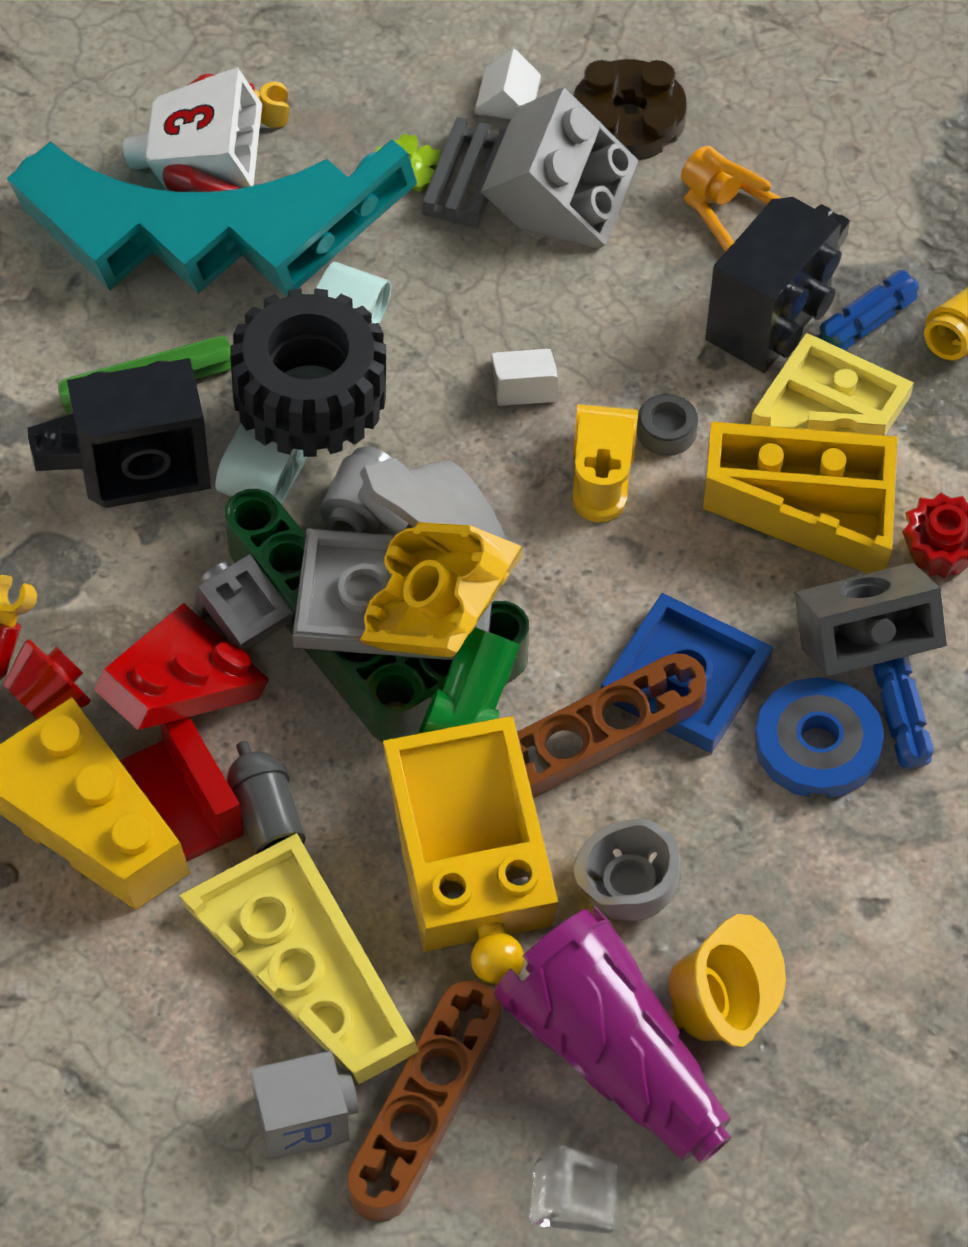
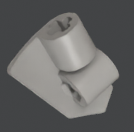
(425, 494)

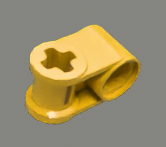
(602, 460)

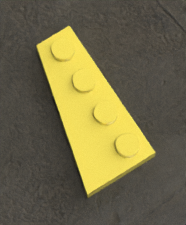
(302, 951)

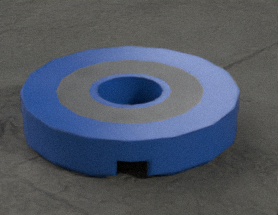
(825, 706)

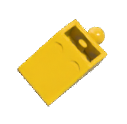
(475, 828)

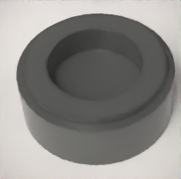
(667, 424)

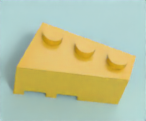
(807, 488)
(85, 806)

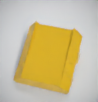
(437, 587)

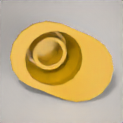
(729, 983)

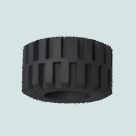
(308, 333)

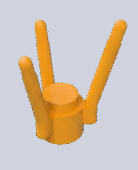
(718, 180)

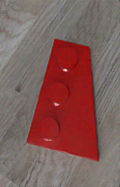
(179, 673)

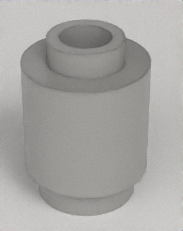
(341, 505)

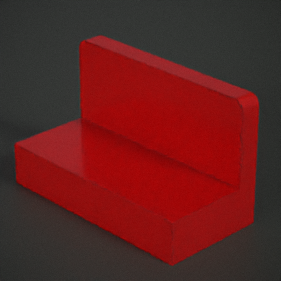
(187, 789)

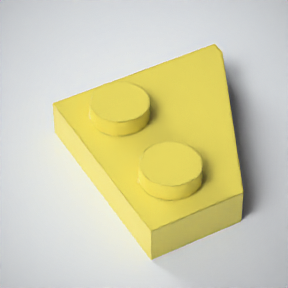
(832, 392)

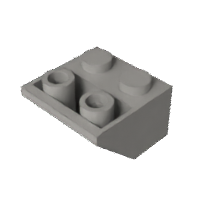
(560, 171)

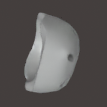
(631, 884)

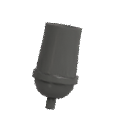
(263, 797)

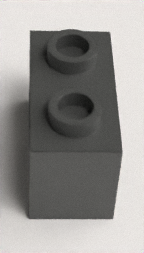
(870, 619)

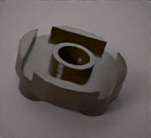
(640, 83)

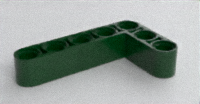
(361, 684)

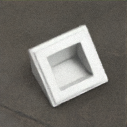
(506, 85)

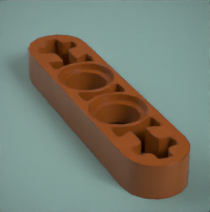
(603, 741)
(419, 1096)

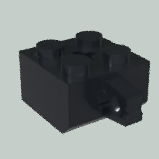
(775, 281)
(130, 434)

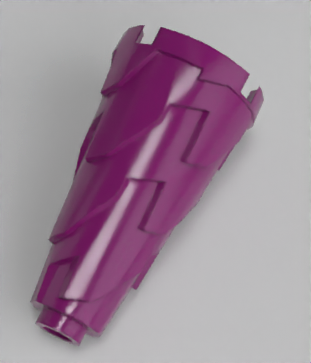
(613, 1030)

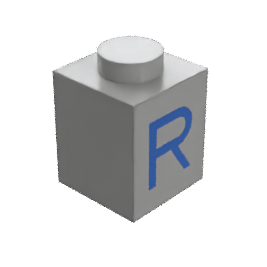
(303, 1104)

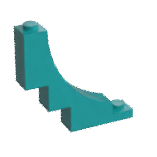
(277, 226)

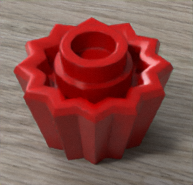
(938, 535)
(44, 680)

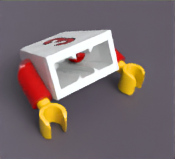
(208, 132)

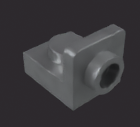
(242, 602)

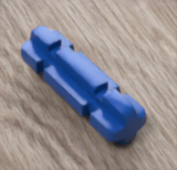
(870, 310)
(904, 713)

